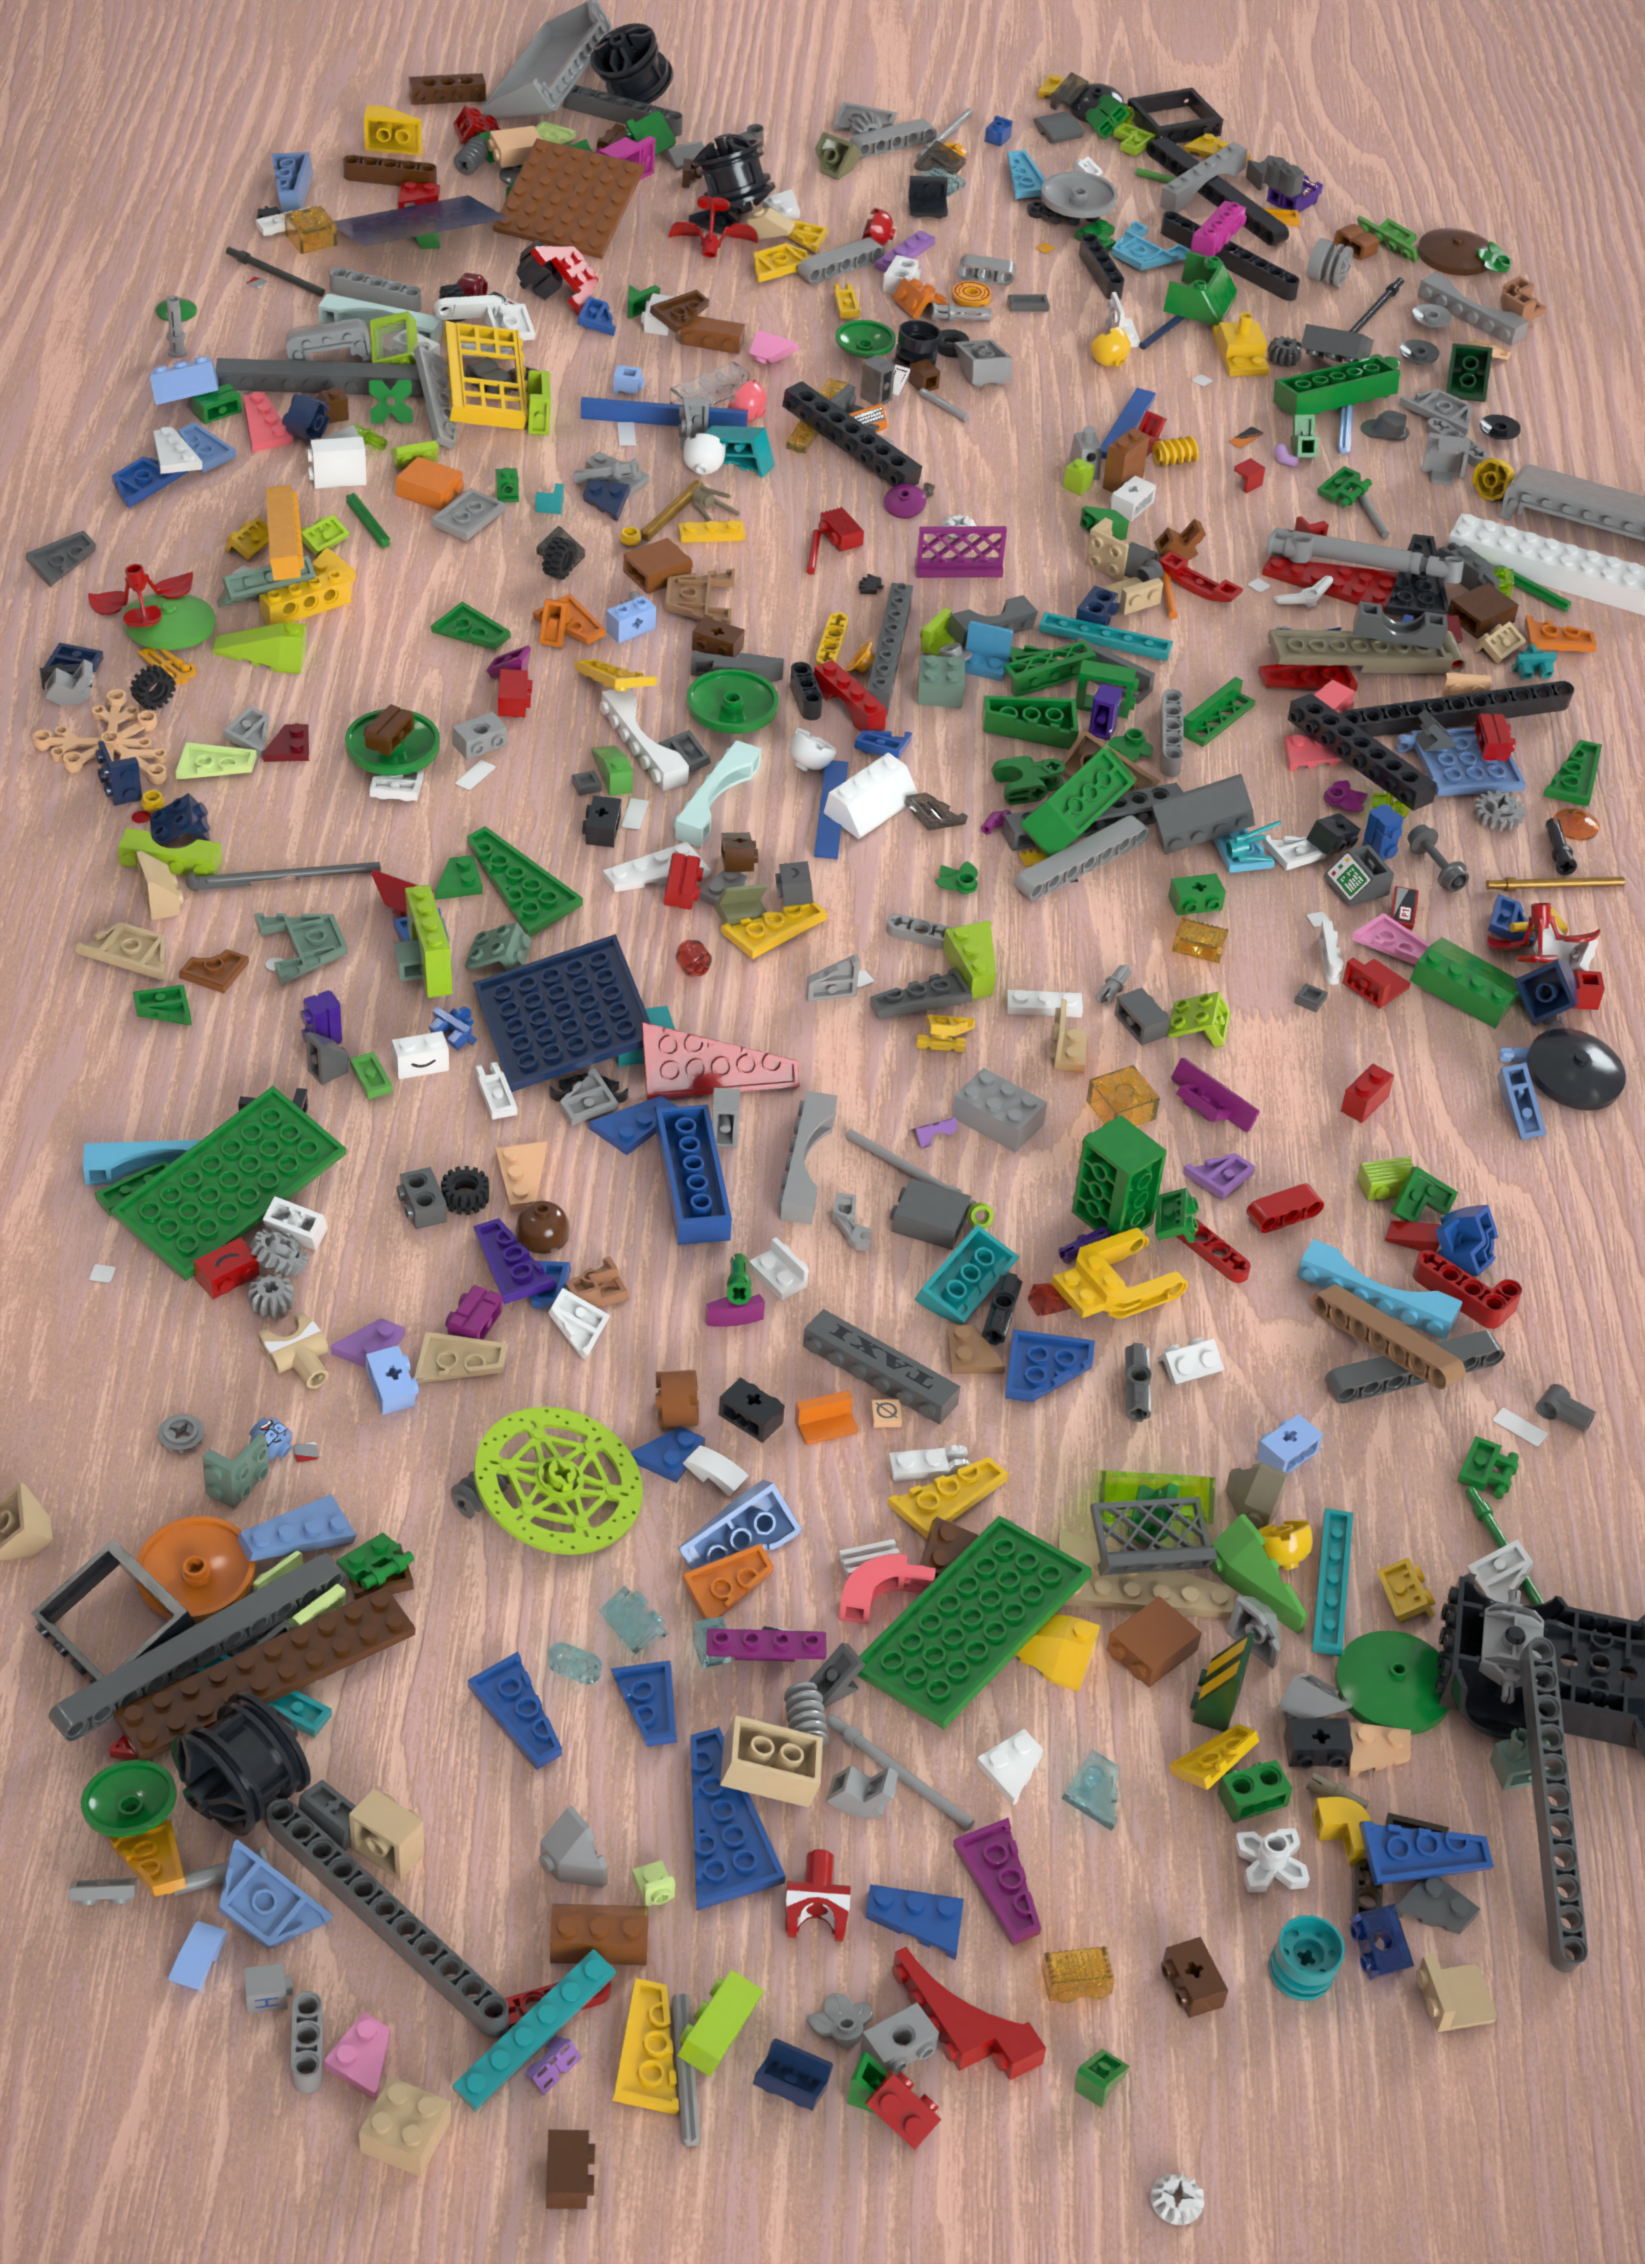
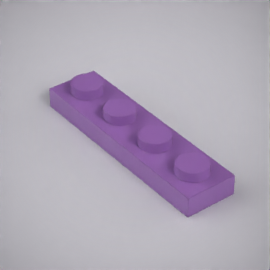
(909, 248)

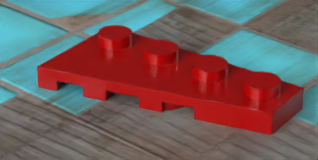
(1306, 676)

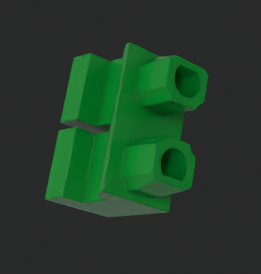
(1110, 108)

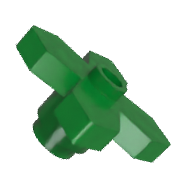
(382, 410)

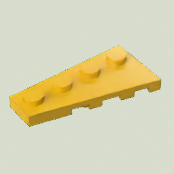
(612, 676)
(646, 2061)

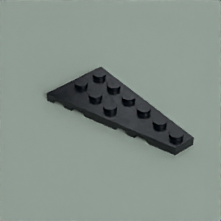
(1419, 593)

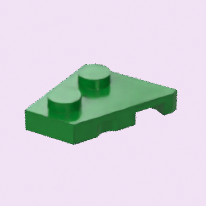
(459, 878)

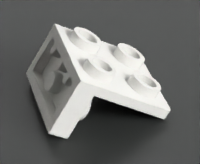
(1117, 319)

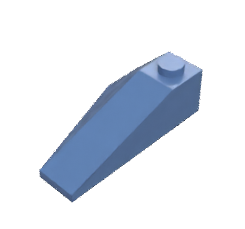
(751, 1519)

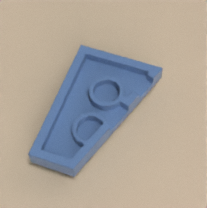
(206, 446)

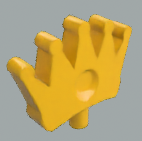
(1031, 859)

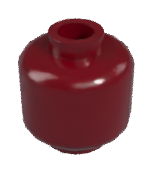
(473, 285)

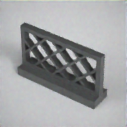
(1156, 1559)

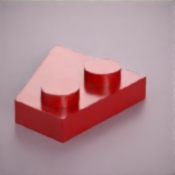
(418, 193)

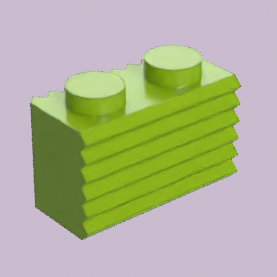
(1384, 1177)

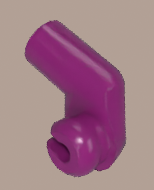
(994, 820)

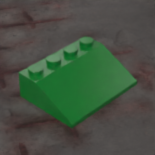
(1466, 981)

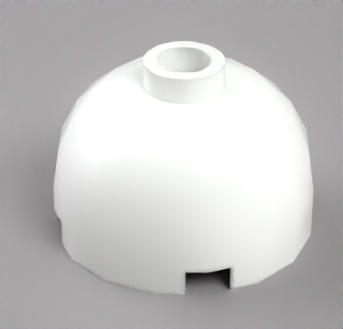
(704, 453)
(810, 751)

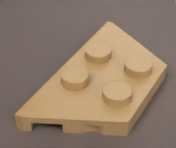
(129, 949)

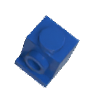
(998, 131)

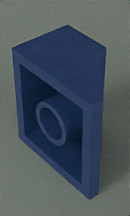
(1548, 990)

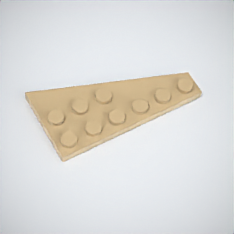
(1132, 1592)

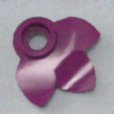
(1341, 795)

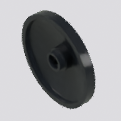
(1575, 1069)

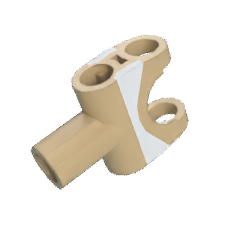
(297, 1351)

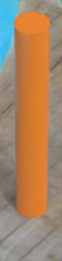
(1169, 598)

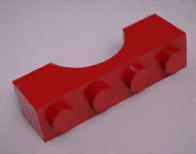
(864, 708)

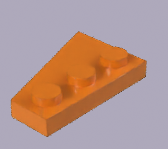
(1552, 637)

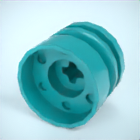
(1313, 1944)

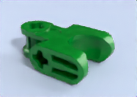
(1027, 778)

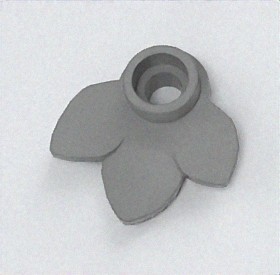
(841, 2019)

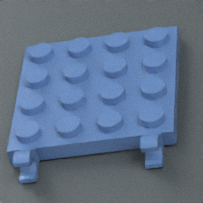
(1461, 768)

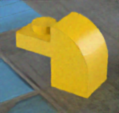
(1339, 1820)

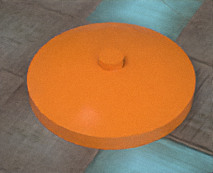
(197, 1565)

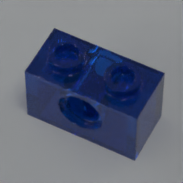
(1385, 1924)

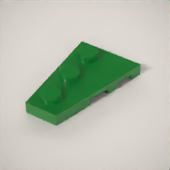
(471, 626)

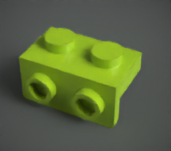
(404, 455)
(935, 633)

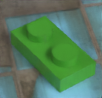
(371, 1075)

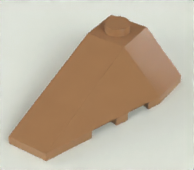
(1087, 745)

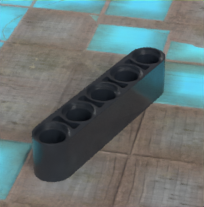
(1101, 266)

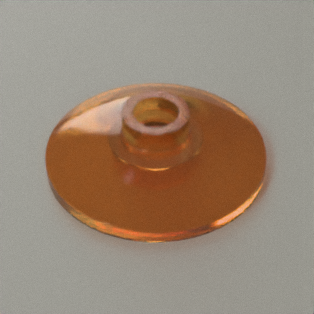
(1577, 824)

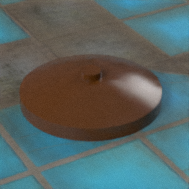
(1453, 251)

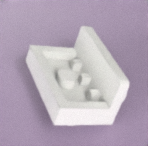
(1191, 1362)

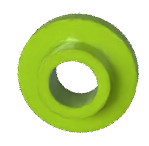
(989, 1215)

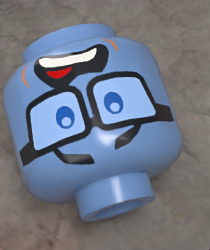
(277, 1437)

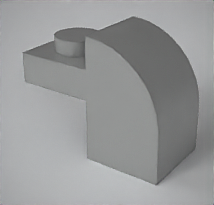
(68, 688)
(861, 1795)

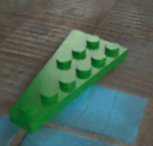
(526, 888)

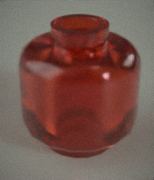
(693, 958)

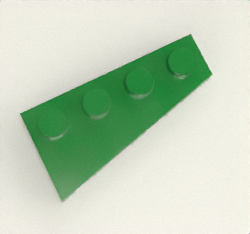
(1577, 775)

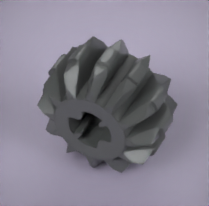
(1284, 351)

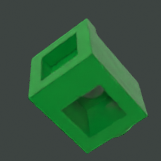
(507, 485)

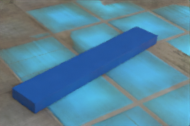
(1130, 416)
(828, 830)

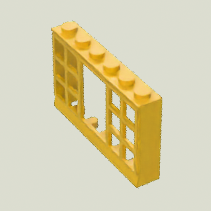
(482, 415)

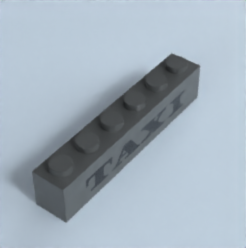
(881, 1366)

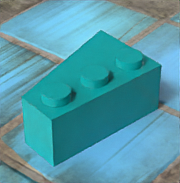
(745, 447)

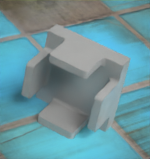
(1445, 457)

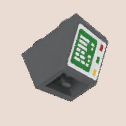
(1360, 876)

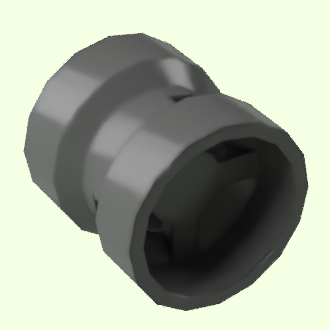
(1150, 570)

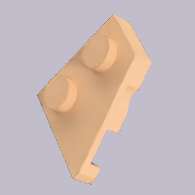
(1497, 351)
(1377, 1747)

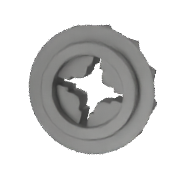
(177, 1425)

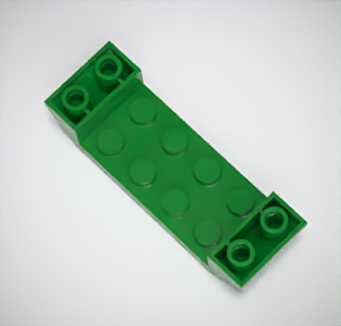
(1078, 801)

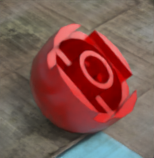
(879, 227)

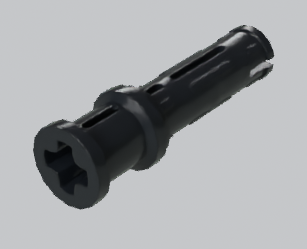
(1561, 851)

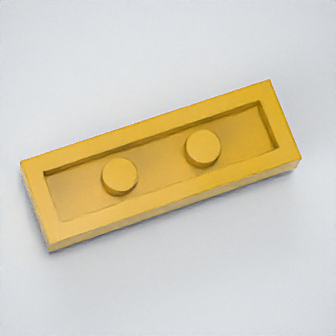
(711, 531)

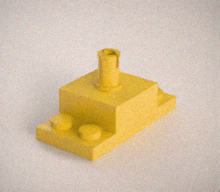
(1242, 346)

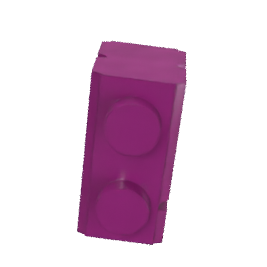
(475, 1313)

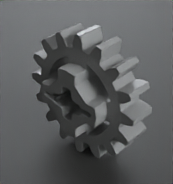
(1499, 810)
(279, 1252)

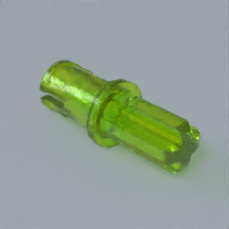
(371, 437)

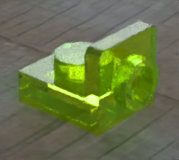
(1507, 579)

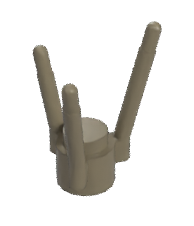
(704, 498)

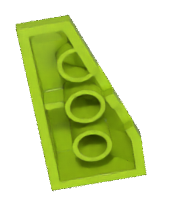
(275, 645)

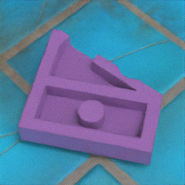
(1221, 1174)

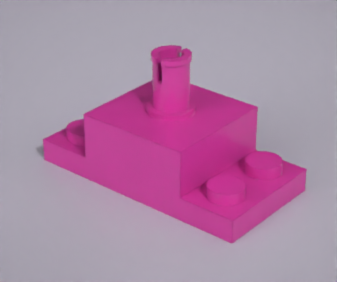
(638, 152)

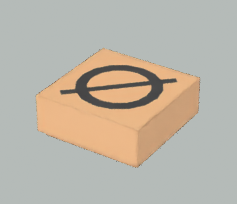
(886, 1413)

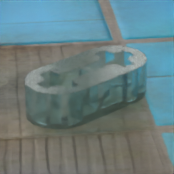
(574, 1663)

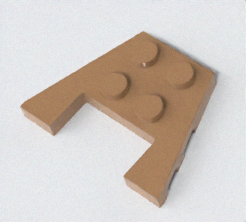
(691, 594)

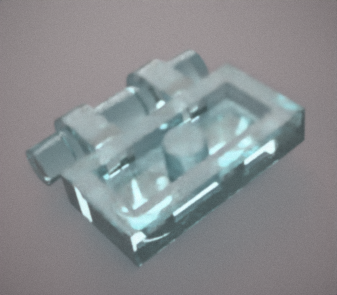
(954, 180)

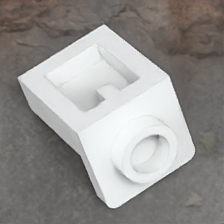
(1088, 166)

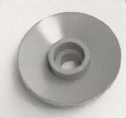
(1432, 315)

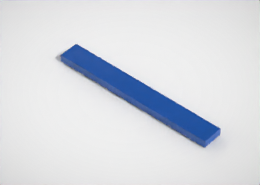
(654, 413)

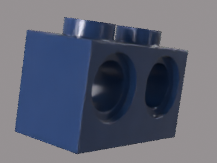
(1098, 606)

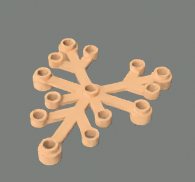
(113, 741)

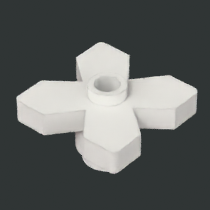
(1271, 1859)

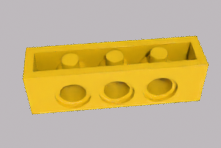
(305, 598)

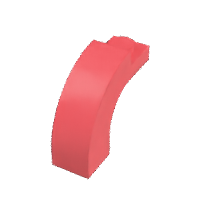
(878, 1577)

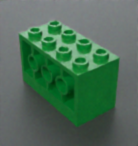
(1118, 1178)

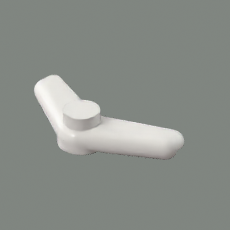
(1308, 596)

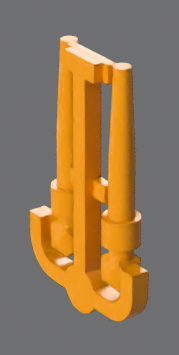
(166, 665)

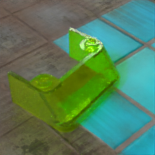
(1123, 1486)

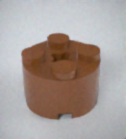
(677, 1398)

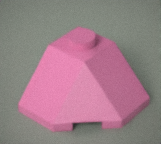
(771, 348)

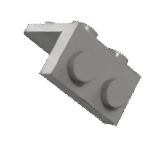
(693, 418)

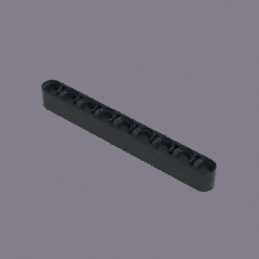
(1236, 259)

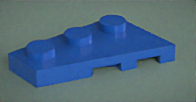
(631, 1125)
(649, 1699)
(923, 1915)

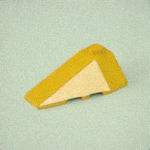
(1062, 1650)

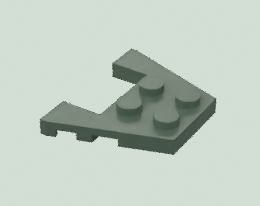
(314, 939)

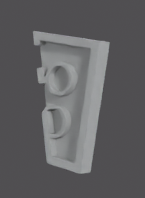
(849, 110)
(602, 460)

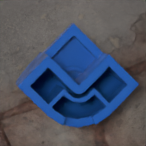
(1468, 1238)

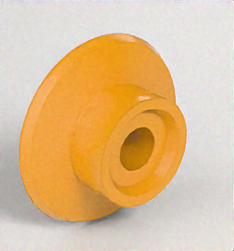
(861, 659)

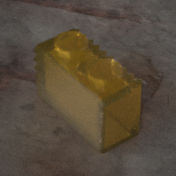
(1200, 940)
(1078, 1974)

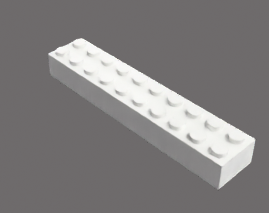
(1555, 563)

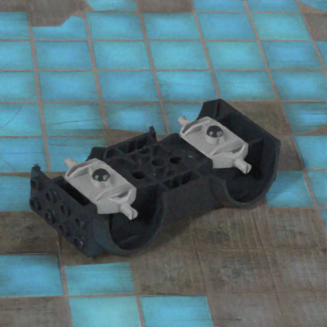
(1484, 1673)

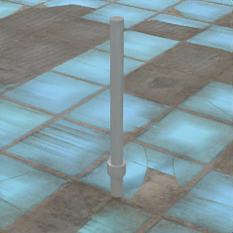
(949, 130)
(897, 1161)
(854, 1737)

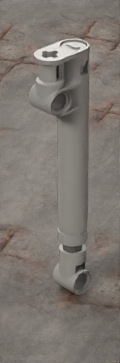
(1303, 546)

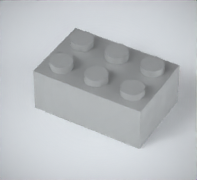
(999, 1110)

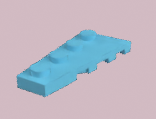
(1233, 865)

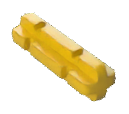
(957, 1044)

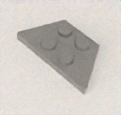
(1440, 405)

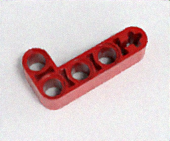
(1480, 1303)

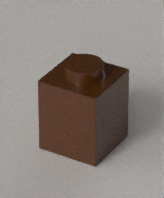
(924, 375)

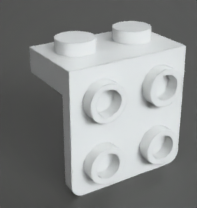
(1577, 955)

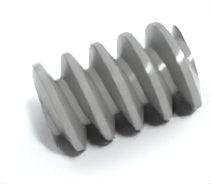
(806, 1710)

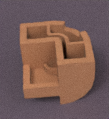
(1518, 298)

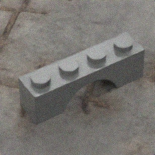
(1016, 615)
(1424, 631)

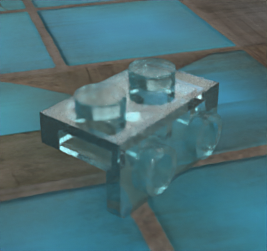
(632, 1618)

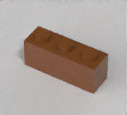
(713, 334)

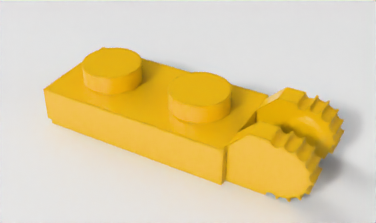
(846, 301)

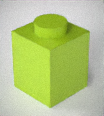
(1078, 476)

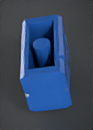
(1383, 831)

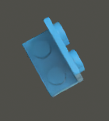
(990, 650)

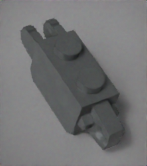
(1476, 569)

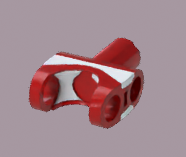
(817, 1897)

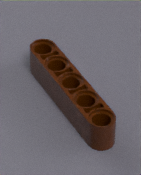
(387, 171)

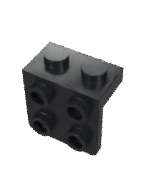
(928, 196)

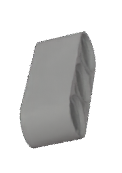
(995, 265)
(307, 2055)

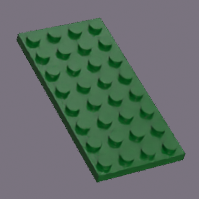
(228, 1181)
(971, 1621)

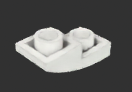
(722, 1471)

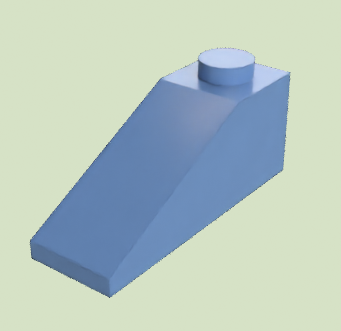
(1521, 1100)

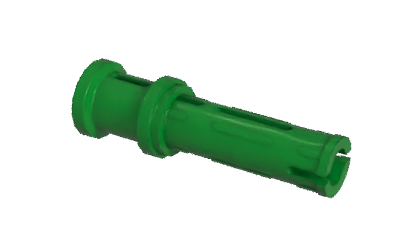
(738, 1282)

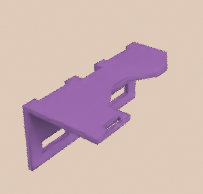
(926, 1132)
(551, 2071)

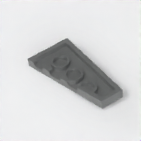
(932, 994)

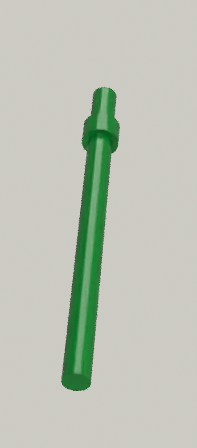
(1484, 1513)

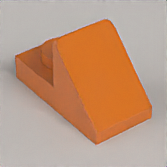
(554, 621)

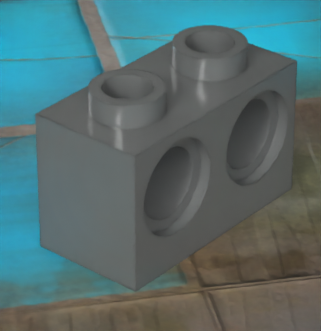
(422, 1198)

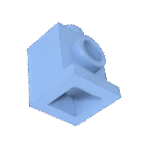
(628, 379)

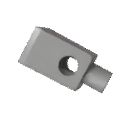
(1087, 446)

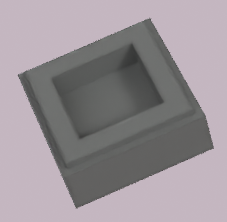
(586, 783)
(1311, 997)

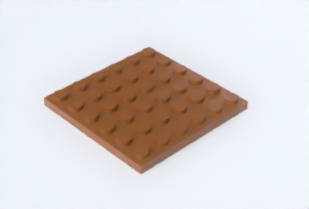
(569, 197)

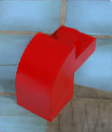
(1152, 426)

